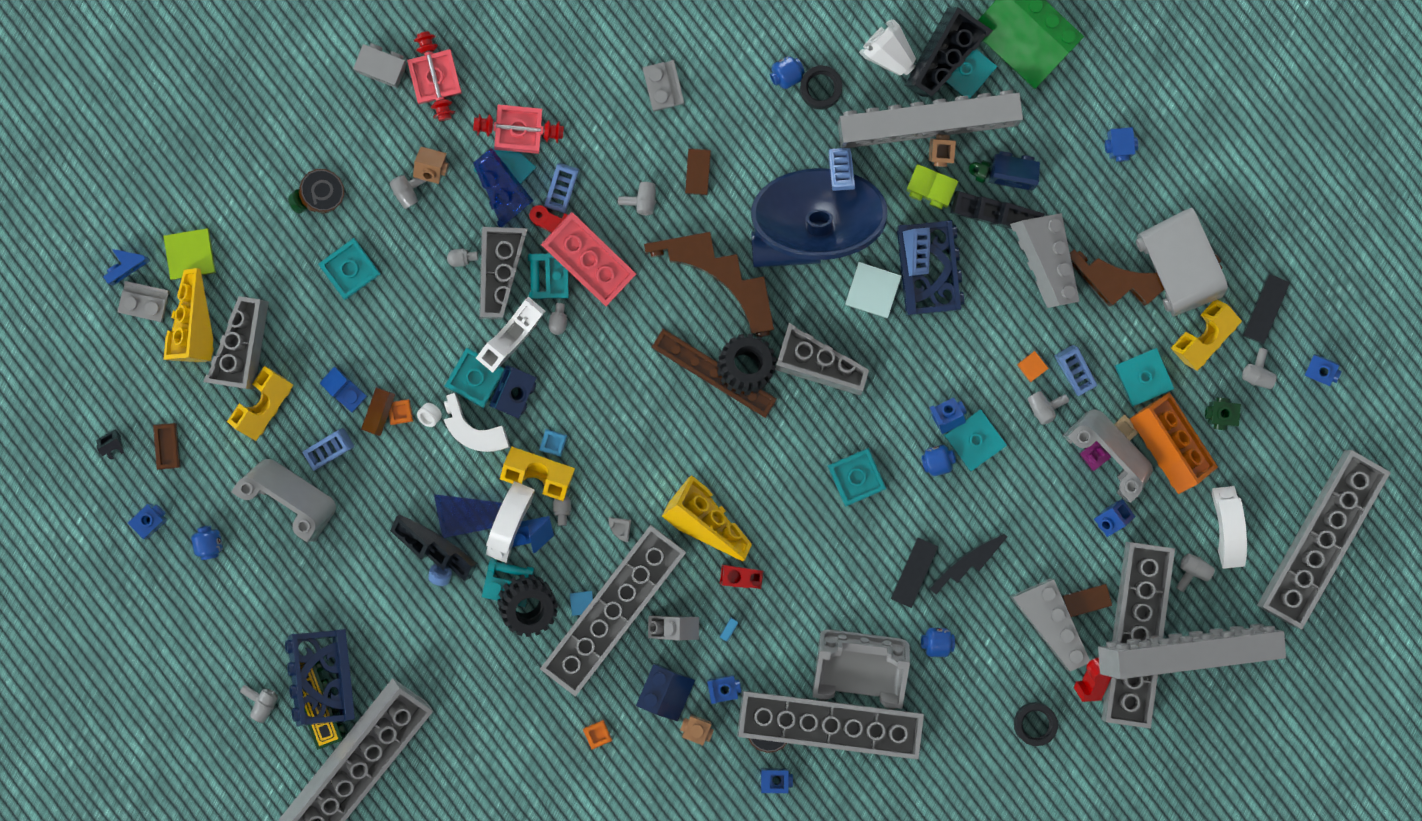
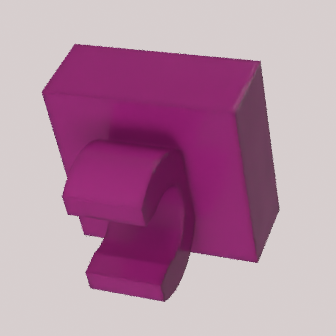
(1095, 455)

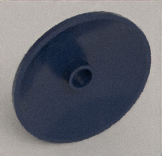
(806, 222)

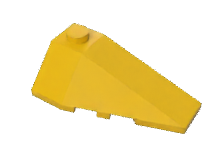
(191, 332)
(699, 516)

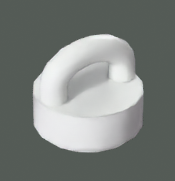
(429, 414)

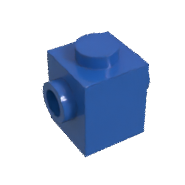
(1121, 144)
(1314, 370)
(1114, 517)
(141, 523)

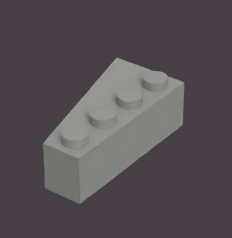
(1049, 258)
(499, 261)
(240, 346)
(819, 363)
(1050, 618)

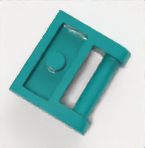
(556, 278)
(494, 584)

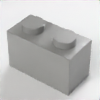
(380, 65)

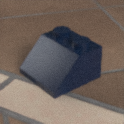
(1014, 171)
(665, 692)

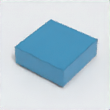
(553, 442)
(580, 602)
(729, 629)

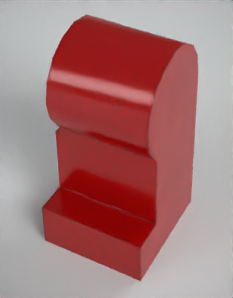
(542, 218)
(741, 577)
(1093, 683)

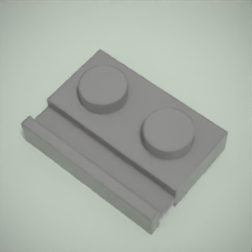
(663, 85)
(143, 301)

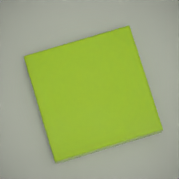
(189, 251)

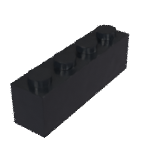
(947, 49)

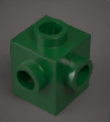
(1230, 411)

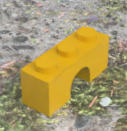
(1220, 323)
(253, 420)
(523, 465)

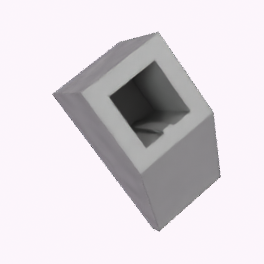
(673, 627)

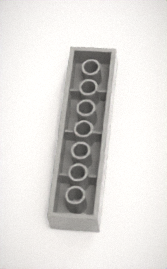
(926, 121)
(1323, 539)
(613, 610)
(1138, 616)
(1191, 652)
(830, 725)
(361, 756)

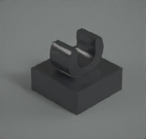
(108, 443)

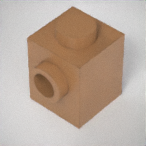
(942, 150)
(430, 165)
(696, 729)

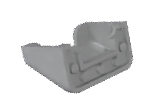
(1183, 262)
(1097, 427)
(292, 491)
(862, 666)

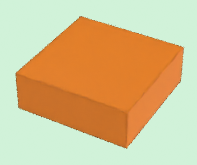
(1032, 366)
(400, 412)
(597, 734)

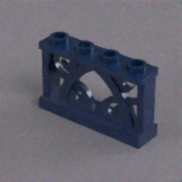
(911, 293)
(343, 700)

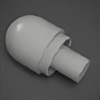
(461, 257)
(558, 320)
(562, 510)

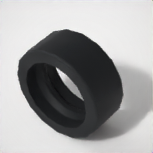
(823, 70)
(1037, 741)

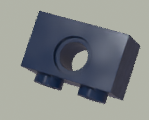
(502, 397)

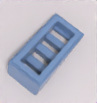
(841, 168)
(567, 169)
(921, 238)
(1065, 354)
(343, 438)

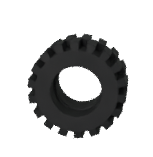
(759, 352)
(536, 619)

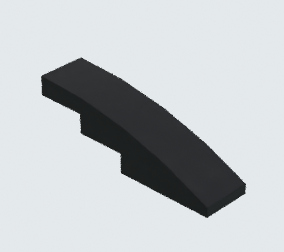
(990, 210)
(428, 543)
(974, 558)

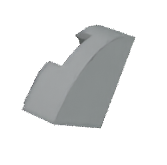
(620, 528)

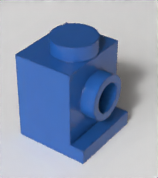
(944, 419)
(715, 685)
(767, 784)

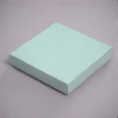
(873, 290)

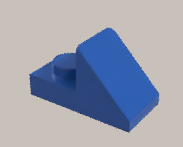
(129, 263)
(343, 389)
(534, 531)

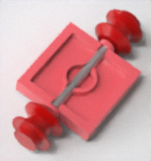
(434, 76)
(518, 129)

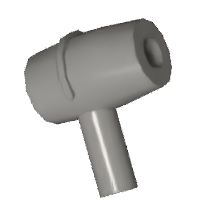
(404, 190)
(644, 201)
(1257, 374)
(1043, 409)
(1194, 567)
(264, 702)

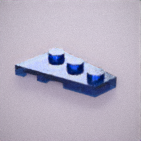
(504, 190)
(465, 515)

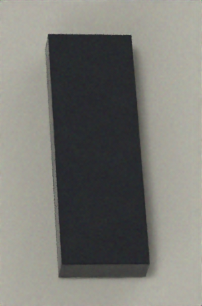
(1266, 309)
(914, 572)

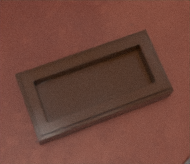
(697, 172)
(378, 411)
(166, 446)
(1087, 600)

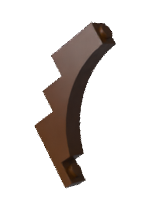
(699, 253)
(1113, 283)

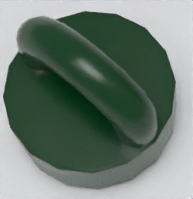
(981, 175)
(296, 203)

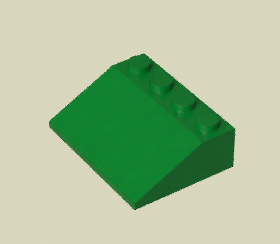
(1029, 37)

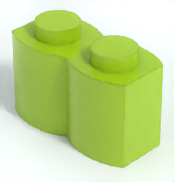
(931, 186)

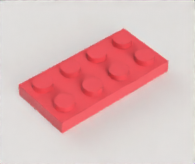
(588, 259)

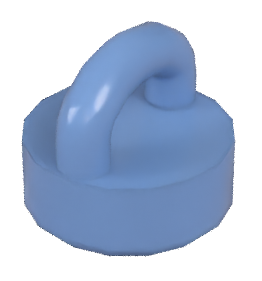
(438, 576)

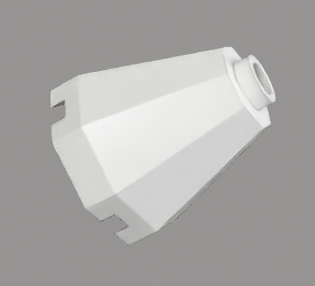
(890, 49)

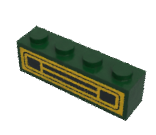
(322, 733)

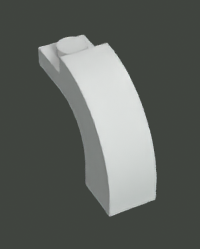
(511, 335)
(480, 440)
(508, 521)
(1232, 527)

